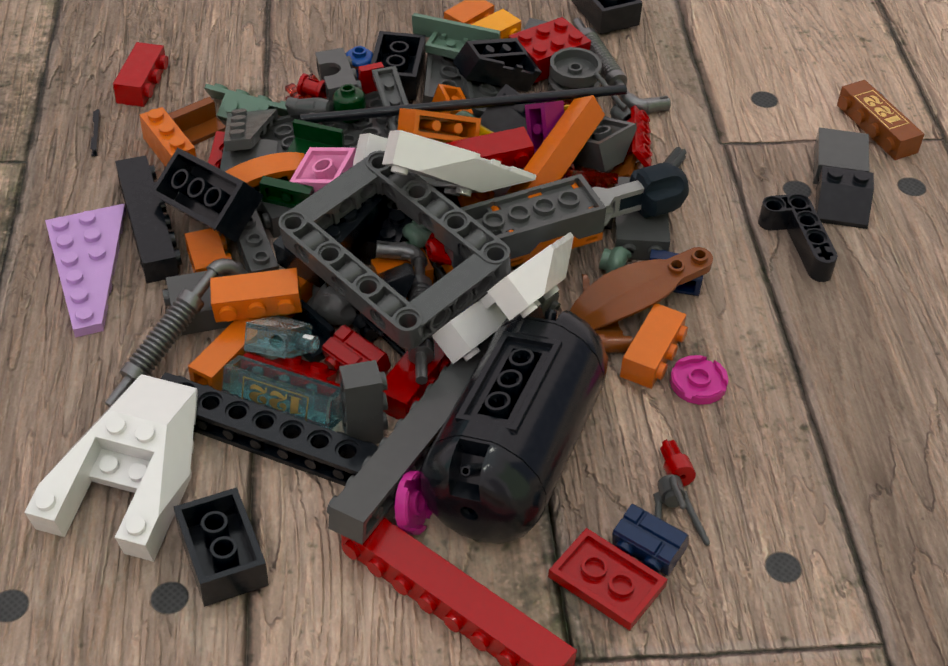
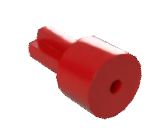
(676, 462)

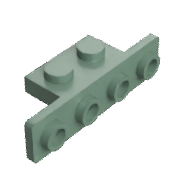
(448, 36)
(241, 99)

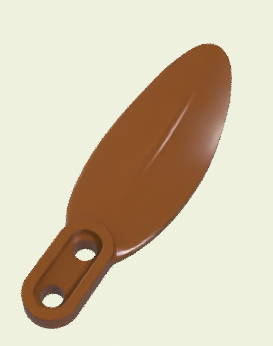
(638, 286)

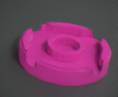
(699, 380)
(410, 505)

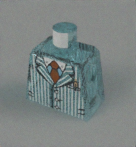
(290, 337)

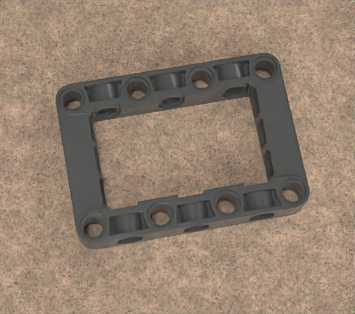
(401, 320)

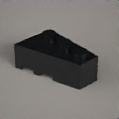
(497, 63)

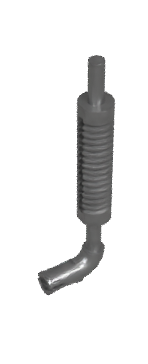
(615, 76)
(171, 326)
(424, 353)

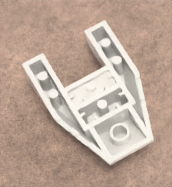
(440, 164)
(509, 297)
(134, 446)

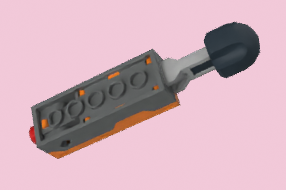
(546, 213)

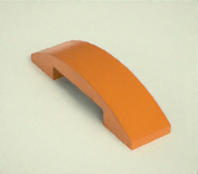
(271, 165)

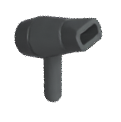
(308, 105)

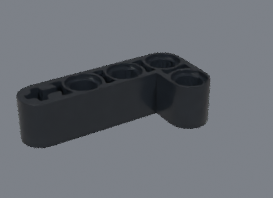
(805, 229)

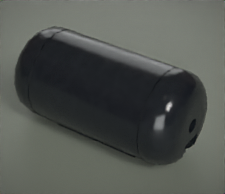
(514, 426)

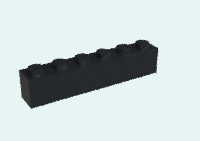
(147, 219)

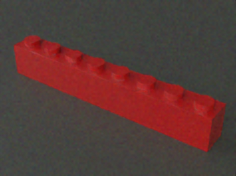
(458, 599)

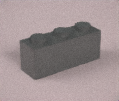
(363, 401)

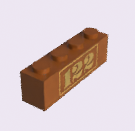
(880, 119)

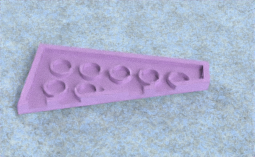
(86, 260)

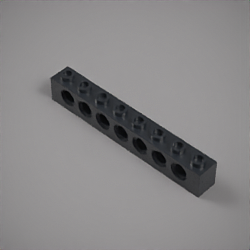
(276, 434)

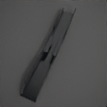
(95, 139)

